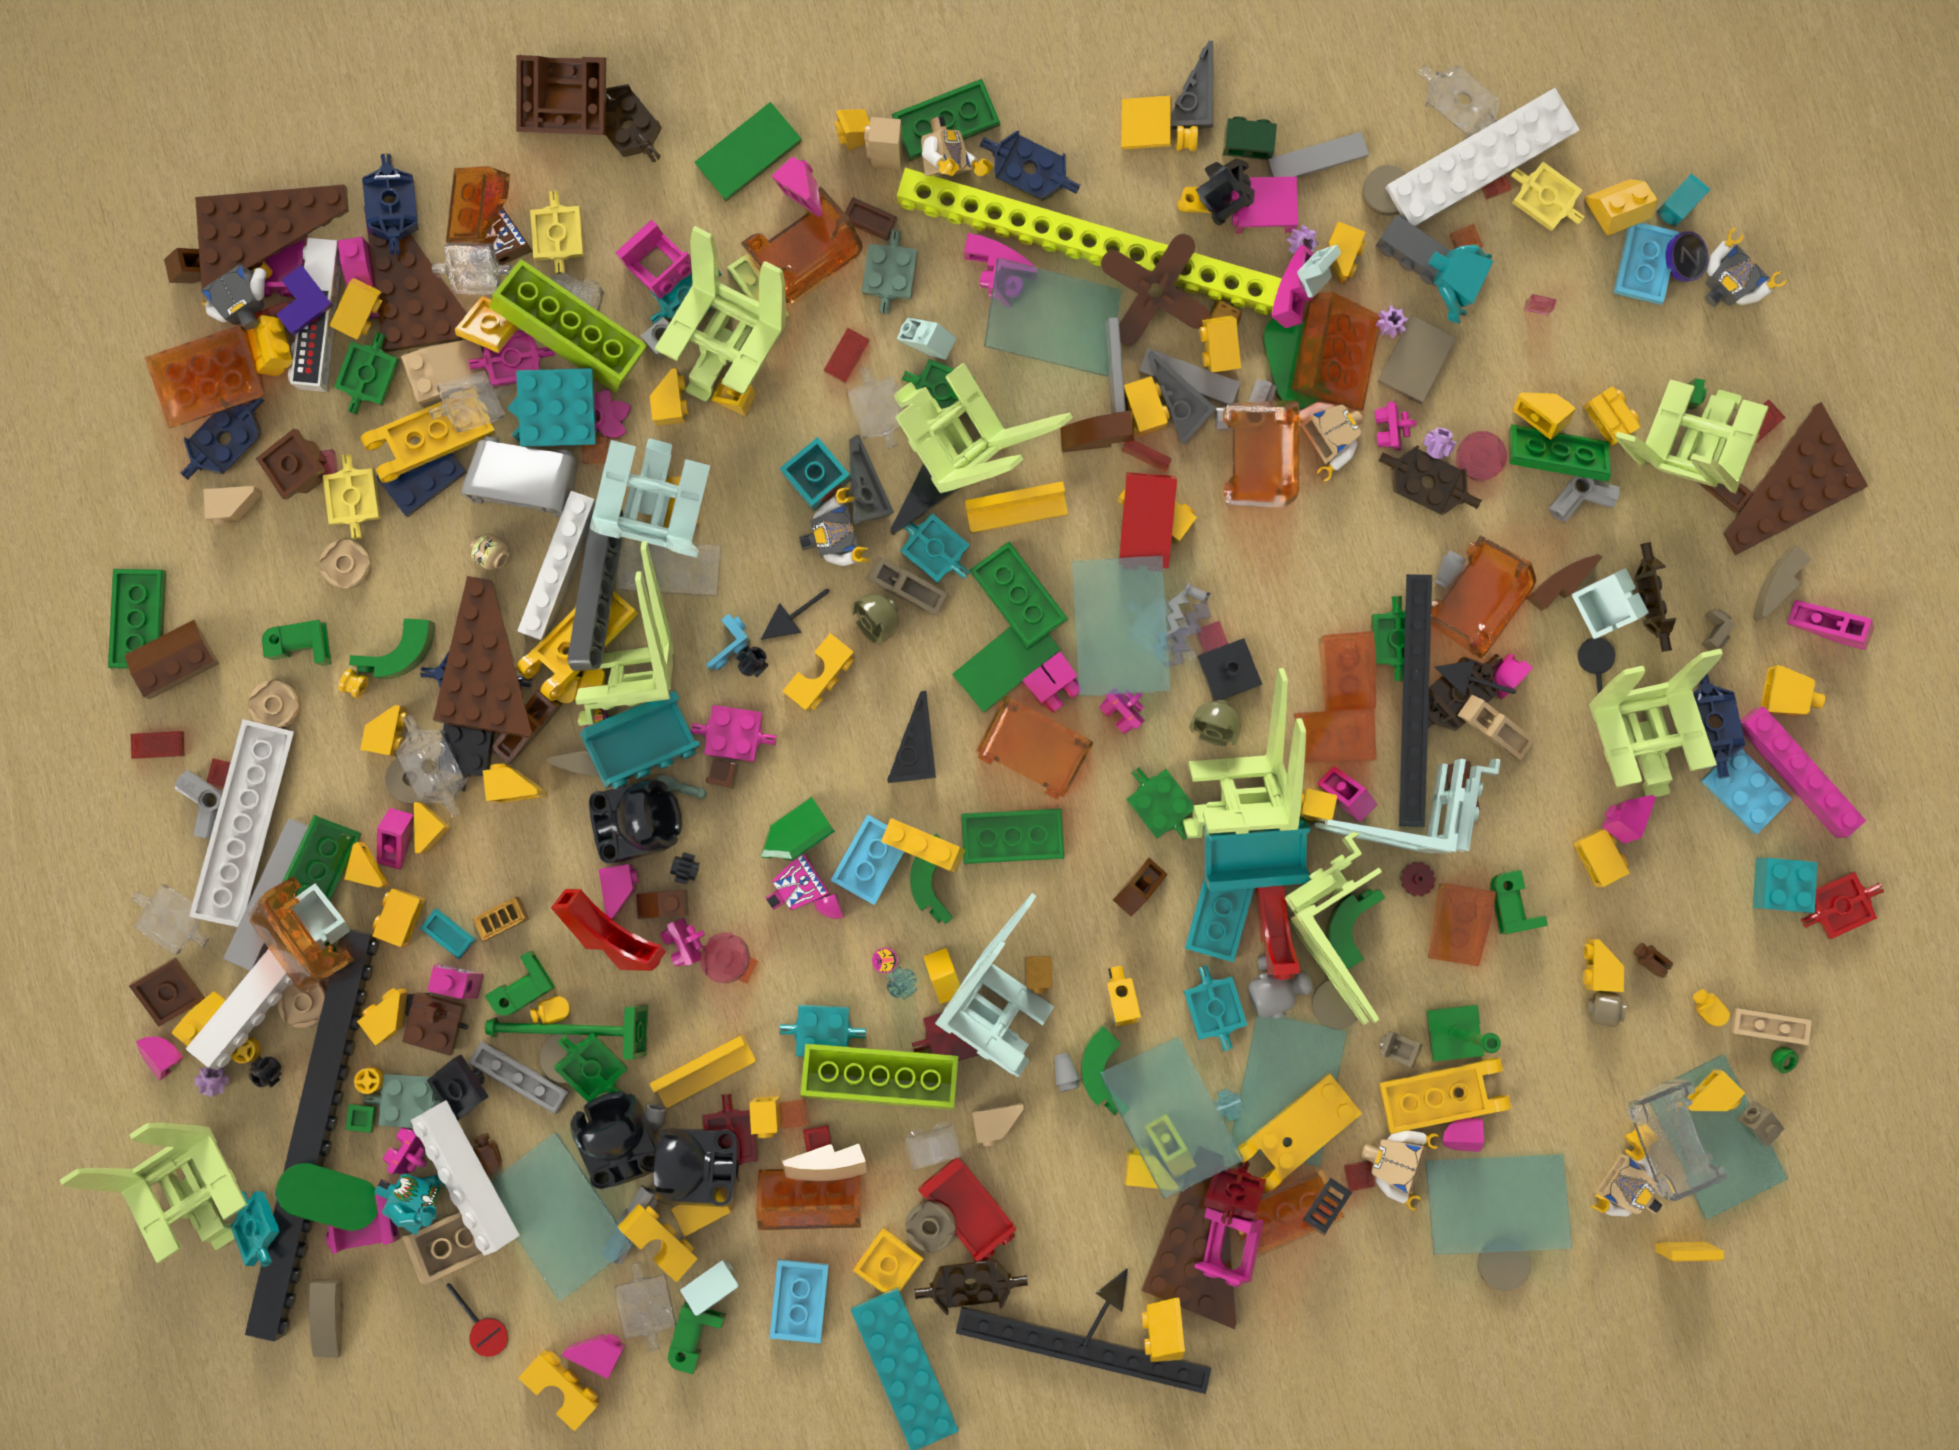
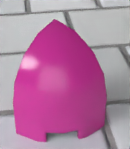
(1510, 673)
(829, 907)
(158, 1055)
(1465, 1135)

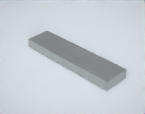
(1319, 157)
(1115, 365)
(1204, 381)
(518, 1077)

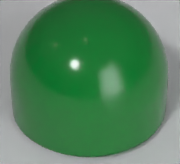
(1779, 1057)

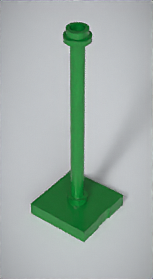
(633, 1031)
(1457, 1035)

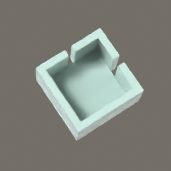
(1609, 603)
(320, 917)

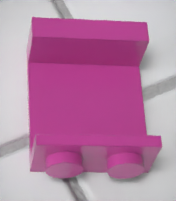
(1273, 204)
(379, 1231)

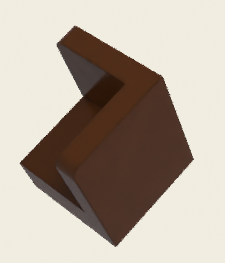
(723, 773)

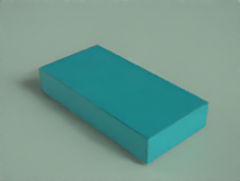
(447, 933)

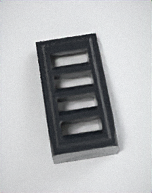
(1316, 1224)

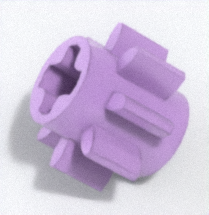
(1304, 235)
(1395, 316)
(1439, 443)
(211, 1081)

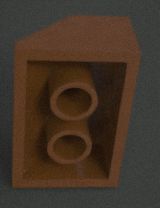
(170, 660)

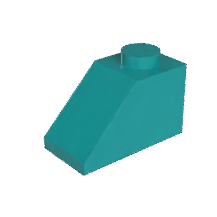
(1683, 200)

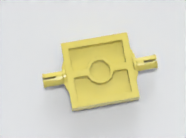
(1547, 196)
(557, 233)
(351, 496)

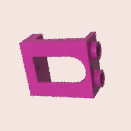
(641, 245)
(1213, 1264)

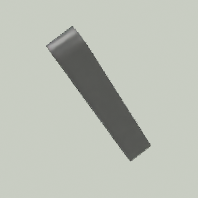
(594, 601)

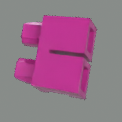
(1044, 689)

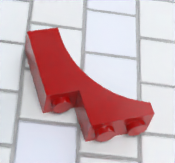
(600, 932)
(1276, 933)

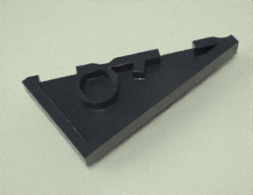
(920, 499)
(915, 753)

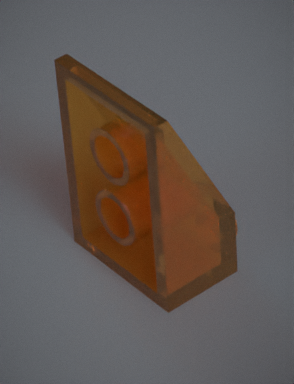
(475, 202)
(1348, 670)
(1339, 736)
(1461, 923)

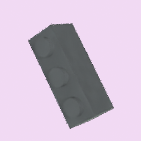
(1411, 248)

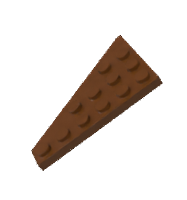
(260, 224)
(416, 302)
(1804, 480)
(480, 673)
(1179, 1250)

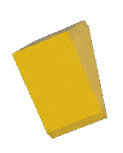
(732, 399)
(427, 828)
(364, 868)
(942, 974)

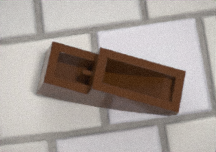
(1098, 432)
(1562, 582)
(540, 712)

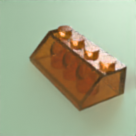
(805, 1204)
(1285, 1209)

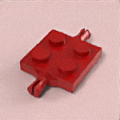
(1843, 905)

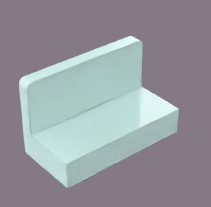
(1315, 271)
(710, 1287)

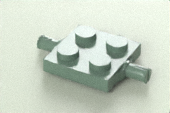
(889, 271)
(402, 1099)

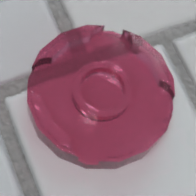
(1481, 455)
(725, 958)

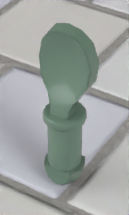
(684, 788)

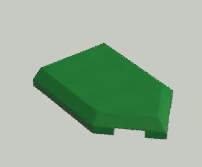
(796, 832)

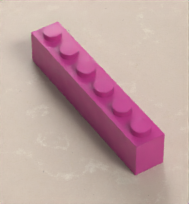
(1801, 773)

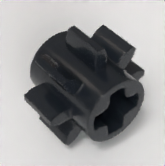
(752, 661)
(684, 868)
(265, 1071)

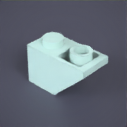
(927, 337)

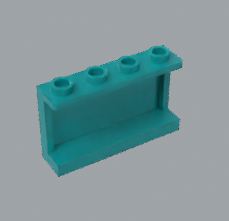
(639, 741)
(1256, 858)

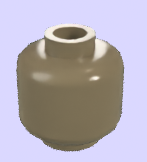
(1607, 1009)

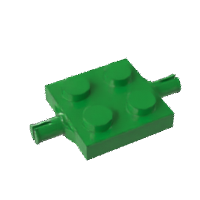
(366, 373)
(934, 380)
(1389, 637)
(1161, 803)
(590, 1067)

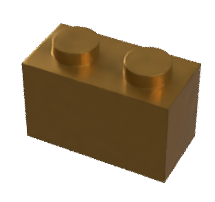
(1038, 973)

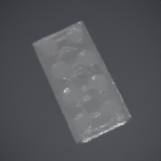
(674, 571)

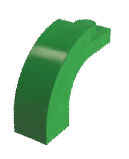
(410, 652)
(922, 890)
(1341, 924)
(1093, 1060)

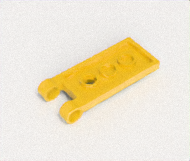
(436, 438)
(553, 645)
(1431, 1100)
(1308, 1122)

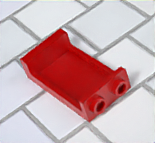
(1148, 516)
(977, 1215)

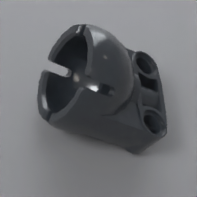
(635, 820)
(614, 1139)
(694, 1167)

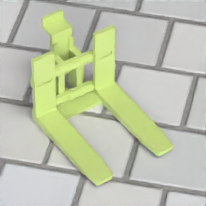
(747, 345)
(936, 430)
(1710, 448)
(641, 686)
(1650, 740)
(1261, 807)
(1313, 938)
(206, 1178)

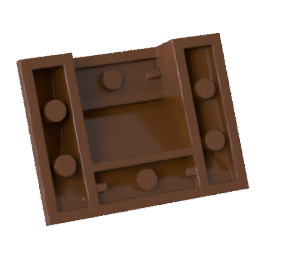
(561, 95)

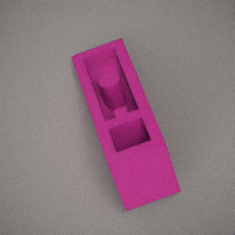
(798, 184)
(356, 262)
(1832, 624)

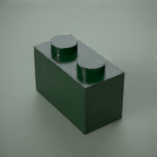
(1249, 138)

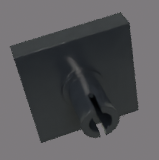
(1229, 670)
(458, 1086)

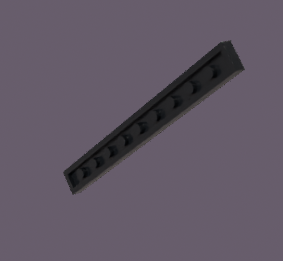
(1415, 700)
(1070, 1347)

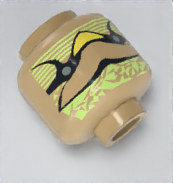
(489, 551)

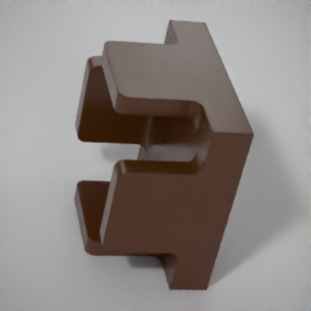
(293, 464)

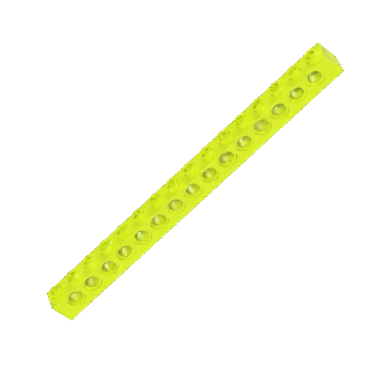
(1080, 230)

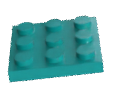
(556, 407)

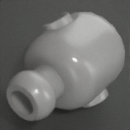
(1275, 996)

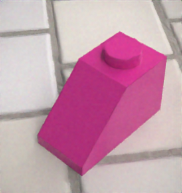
(1350, 795)
(1629, 818)
(394, 838)
(617, 886)
(596, 1353)

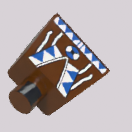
(507, 239)

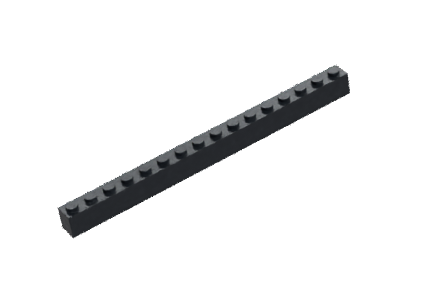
(313, 1129)

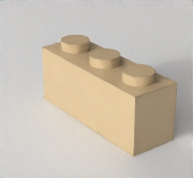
(884, 143)

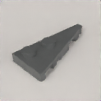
(1195, 103)
(1184, 402)
(869, 496)

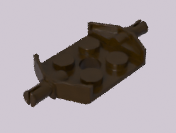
(639, 138)
(1449, 481)
(1650, 588)
(1445, 706)
(950, 1289)

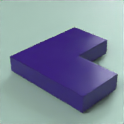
(309, 301)

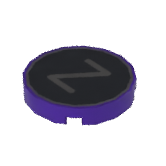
(1687, 256)

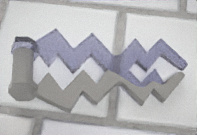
(1202, 612)

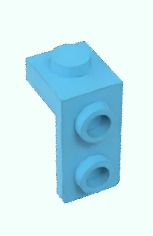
(736, 627)

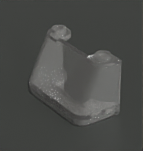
(1672, 1140)

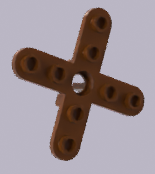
(1140, 281)

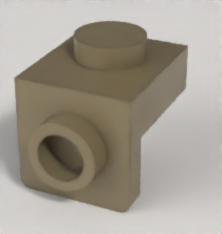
(1719, 635)
(1400, 1049)
(1761, 1123)

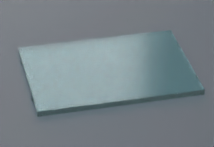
(1050, 317)
(1121, 625)
(1280, 1067)
(1171, 1117)
(1746, 1161)
(1498, 1204)
(559, 1217)

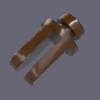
(1653, 960)
(487, 1153)

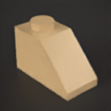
(229, 503)
(994, 1122)

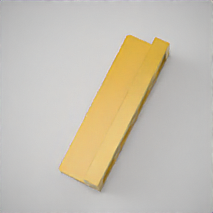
(1016, 507)
(703, 1071)

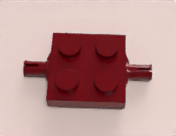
(942, 1042)
(737, 1122)
(1235, 1193)

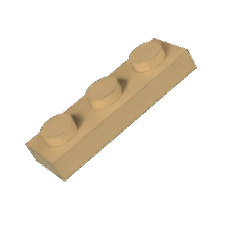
(1770, 1026)

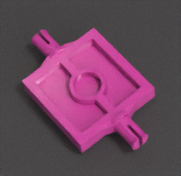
(517, 354)
(733, 733)

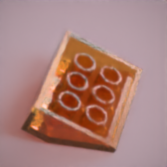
(1336, 351)
(205, 376)

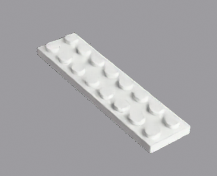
(1482, 158)
(241, 823)

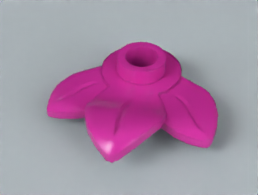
(610, 414)

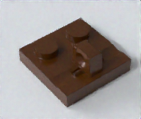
(166, 991)
(433, 1023)

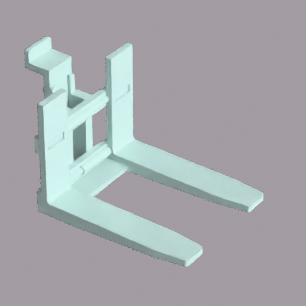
(649, 496)
(1459, 816)
(981, 1021)

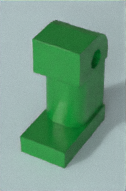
(297, 638)
(1509, 904)
(522, 991)
(688, 1335)

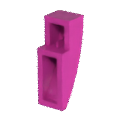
(987, 250)
(1291, 295)

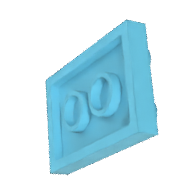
(1643, 263)
(1747, 792)
(867, 862)
(799, 1301)

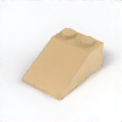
(438, 365)
(441, 1248)

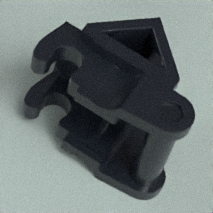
(1217, 190)

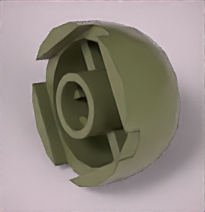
(876, 616)
(1217, 723)

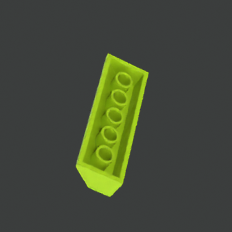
(567, 325)
(879, 1077)

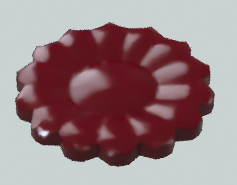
(1418, 879)

